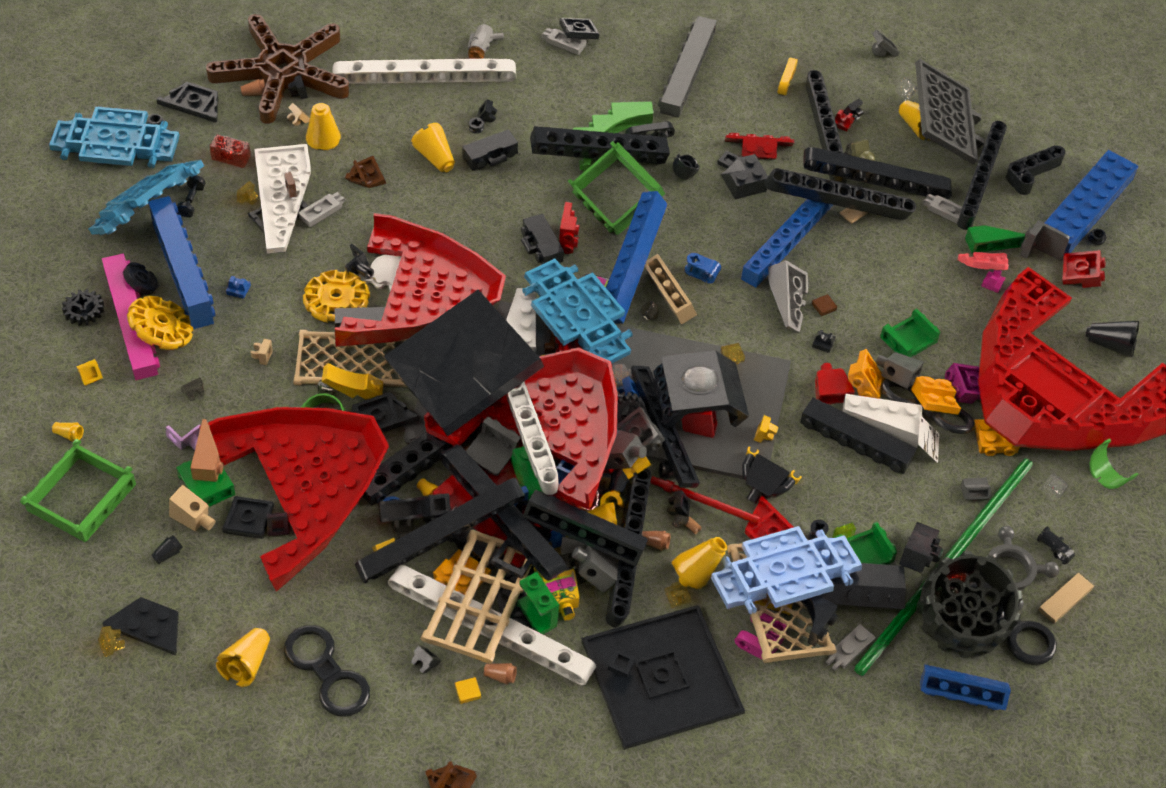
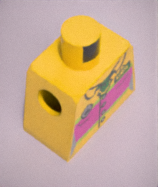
(565, 592)

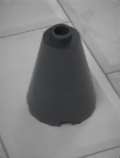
(1116, 336)

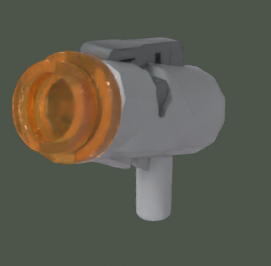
(481, 40)

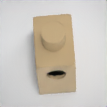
(189, 510)

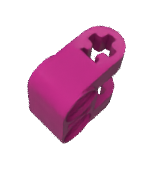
(751, 644)

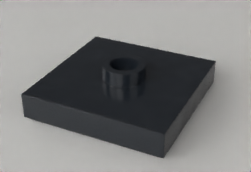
(579, 28)
(248, 517)

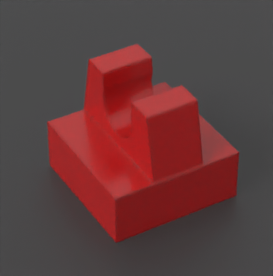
(844, 121)

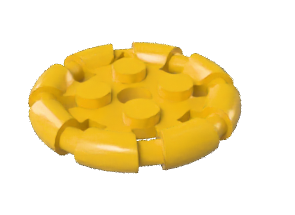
(338, 283)
(172, 331)

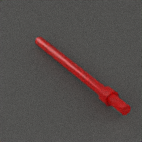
(670, 486)

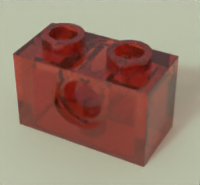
(230, 151)

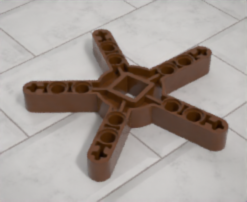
(274, 54)

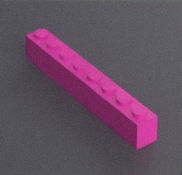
(139, 352)

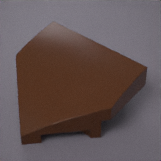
(366, 173)
(451, 777)

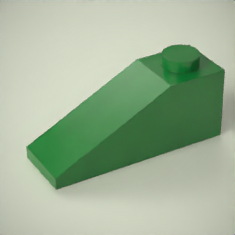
(990, 239)
(524, 471)

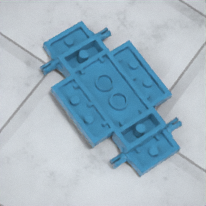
(114, 137)
(120, 208)
(578, 309)

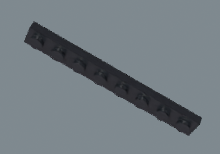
(672, 444)

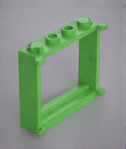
(597, 168)
(102, 509)

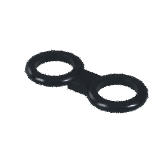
(970, 424)
(1021, 626)
(327, 670)

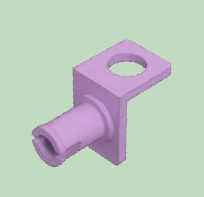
(189, 439)

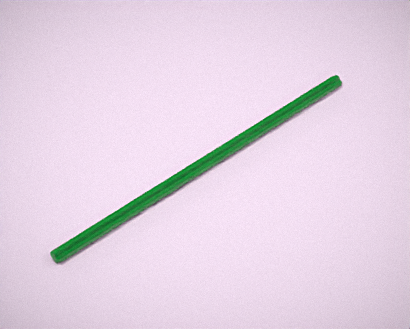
(957, 549)

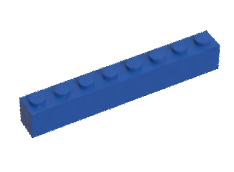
(636, 249)

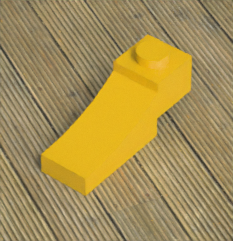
(352, 383)

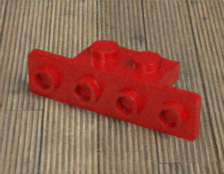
(762, 147)

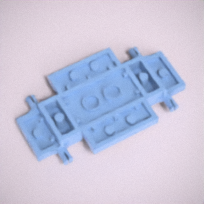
(785, 569)

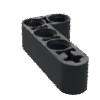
(1022, 171)

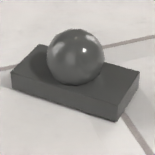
(883, 45)

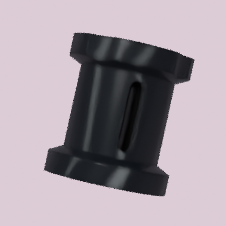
(817, 525)

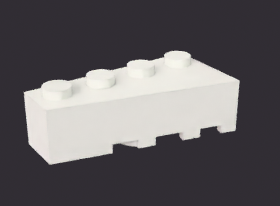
(523, 317)
(891, 417)

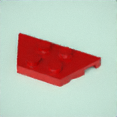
(770, 522)

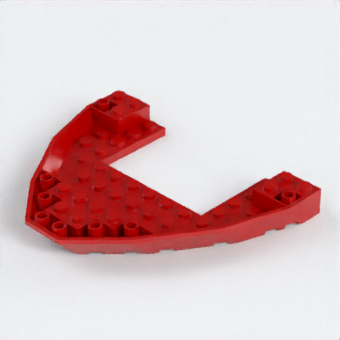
(1042, 397)

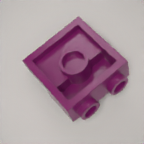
(965, 382)

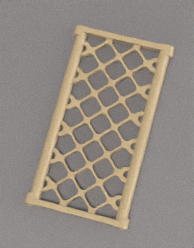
(315, 338)
(787, 654)

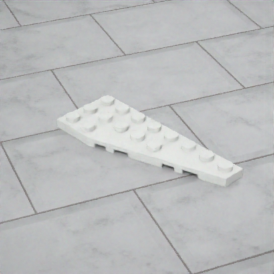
(278, 208)

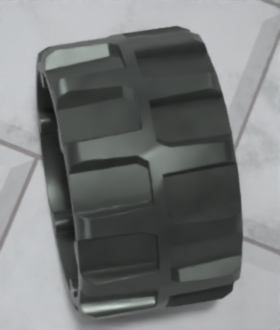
(979, 570)

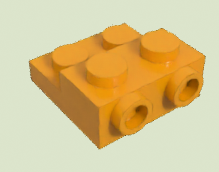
(866, 376)
(936, 395)
(991, 442)
(445, 570)

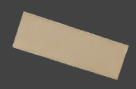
(1066, 598)

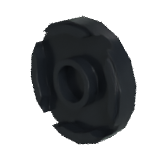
(139, 278)

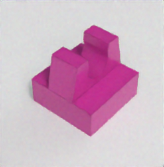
(993, 281)

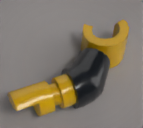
(620, 478)

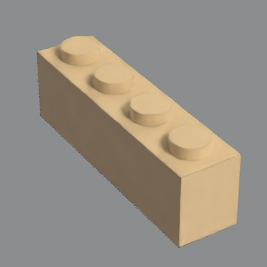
(669, 289)

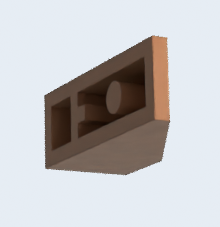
(206, 459)

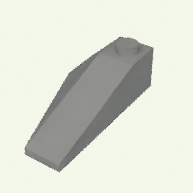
(788, 286)

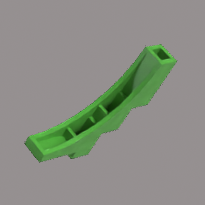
(618, 119)

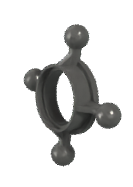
(1050, 569)

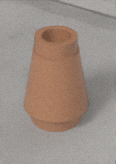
(253, 88)
(657, 539)
(501, 672)

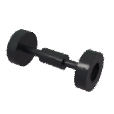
(194, 183)

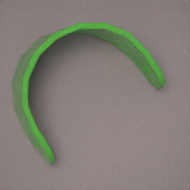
(322, 398)
(1102, 468)

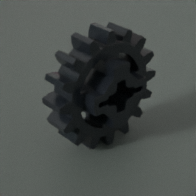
(76, 313)

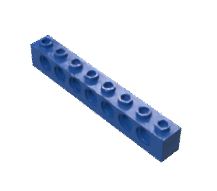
(783, 241)

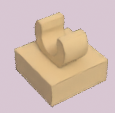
(298, 114)
(264, 353)

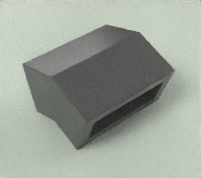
(976, 488)

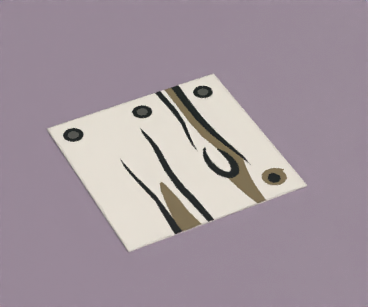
(928, 438)

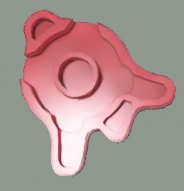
(984, 260)

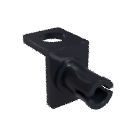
(359, 263)

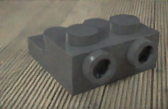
(642, 426)

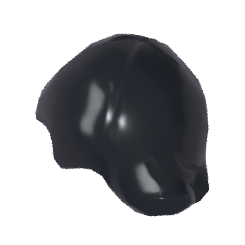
(685, 166)

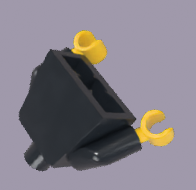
(765, 477)

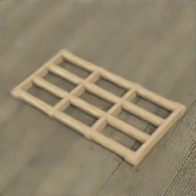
(464, 607)

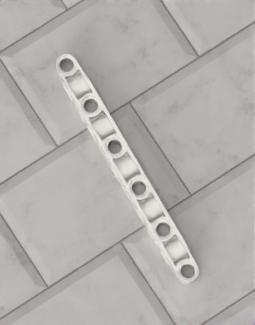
(426, 70)
(533, 439)
(540, 650)

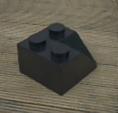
(745, 177)

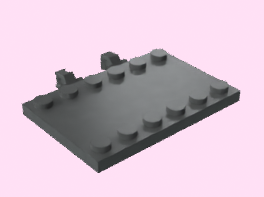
(947, 112)

